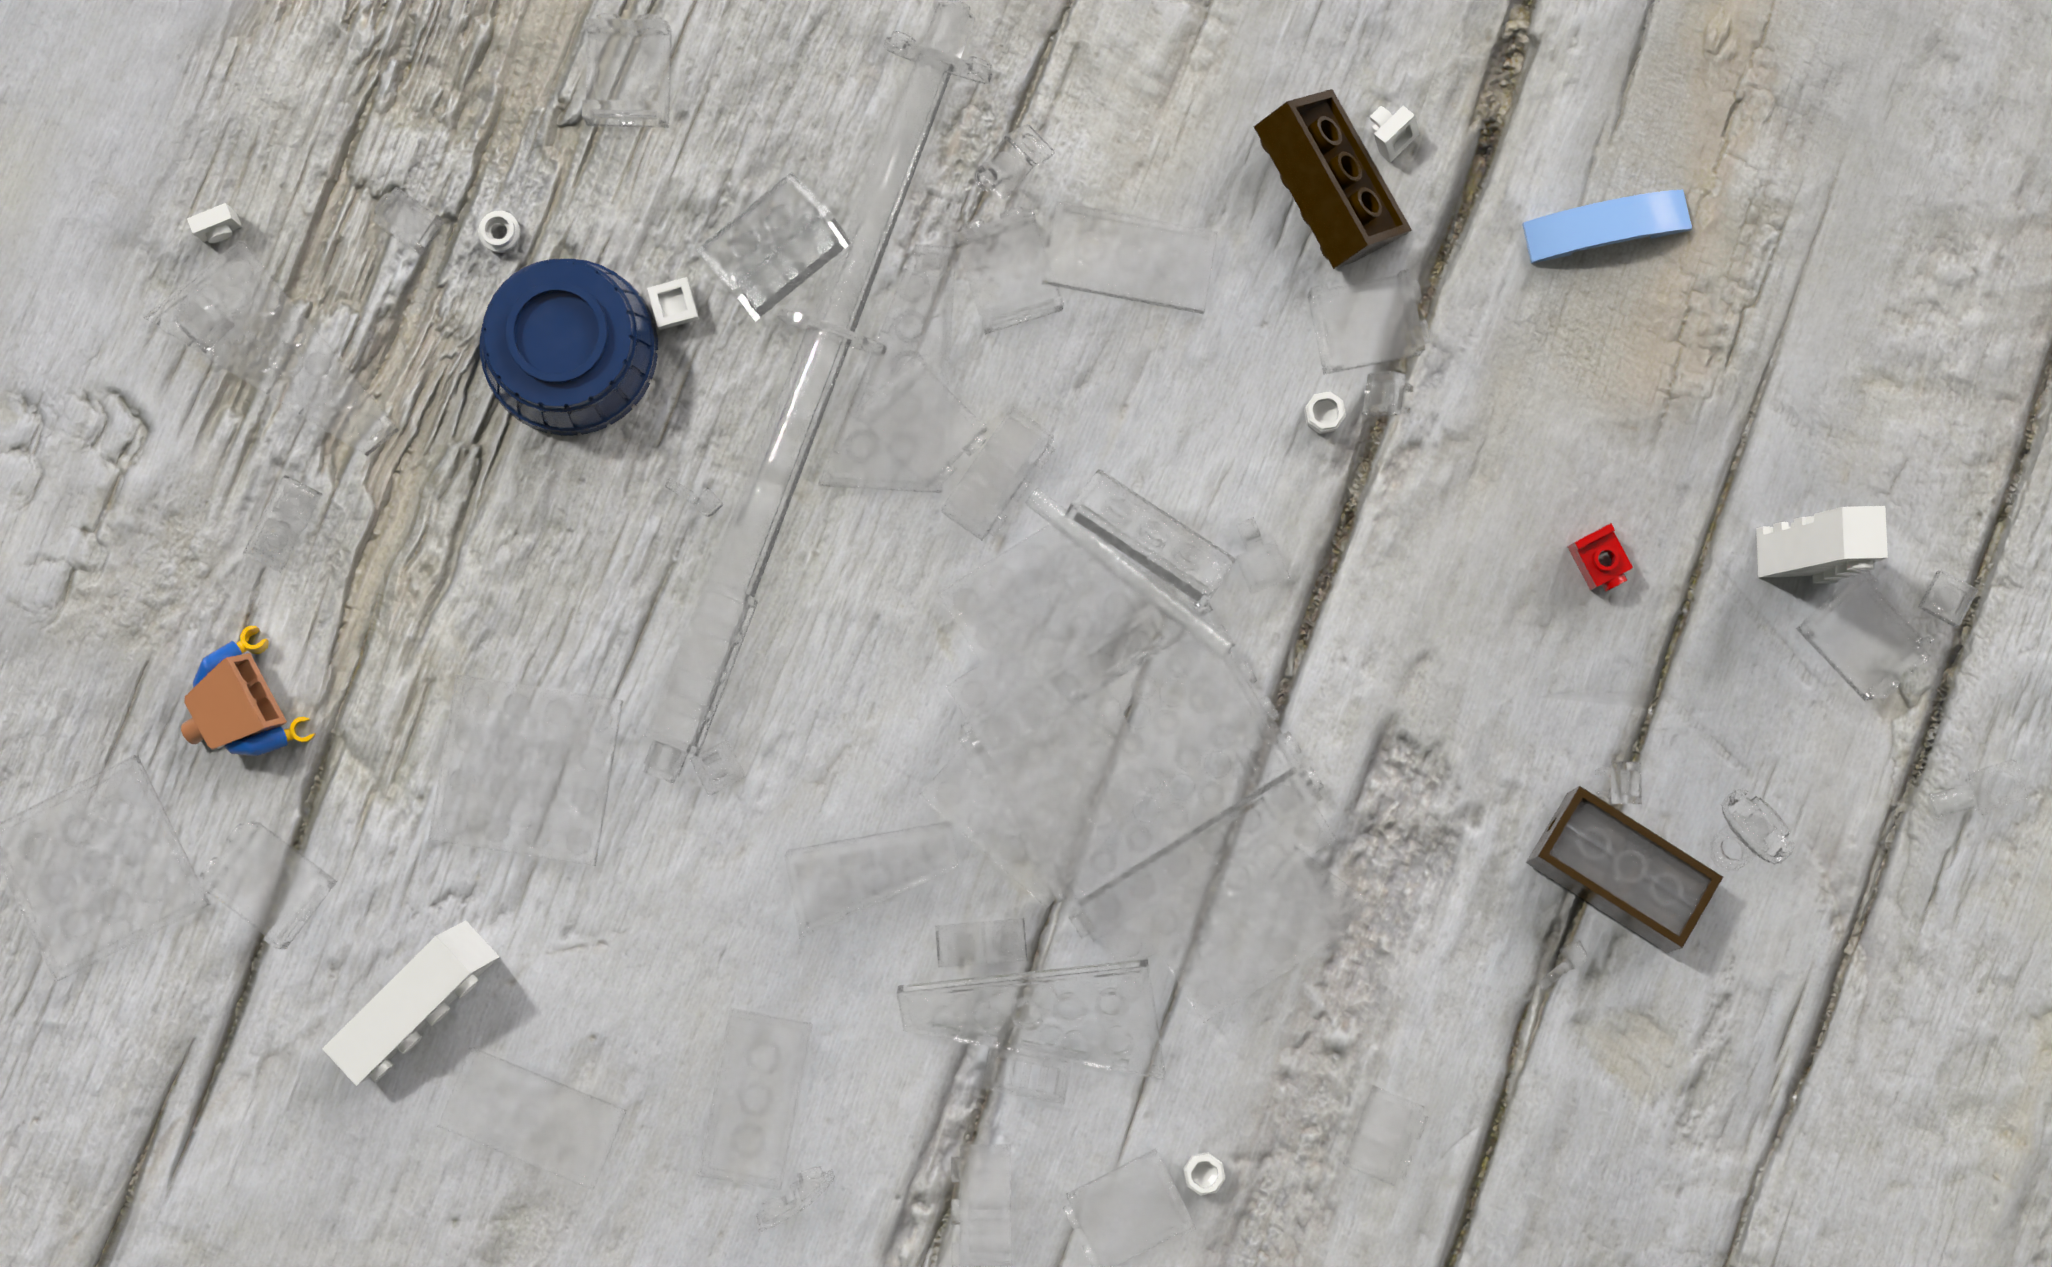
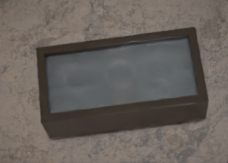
(1624, 869)

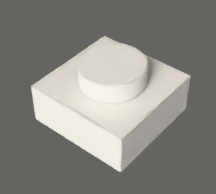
(214, 224)
(673, 303)

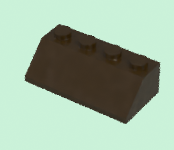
(1331, 177)

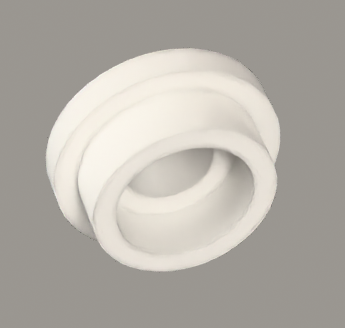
(490, 223)

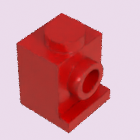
(1586, 556)

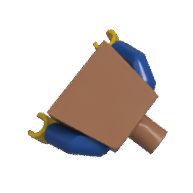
(234, 704)

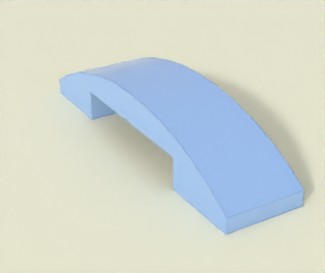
(1606, 224)

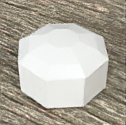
(1324, 412)
(1204, 1174)

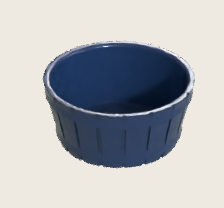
(568, 346)

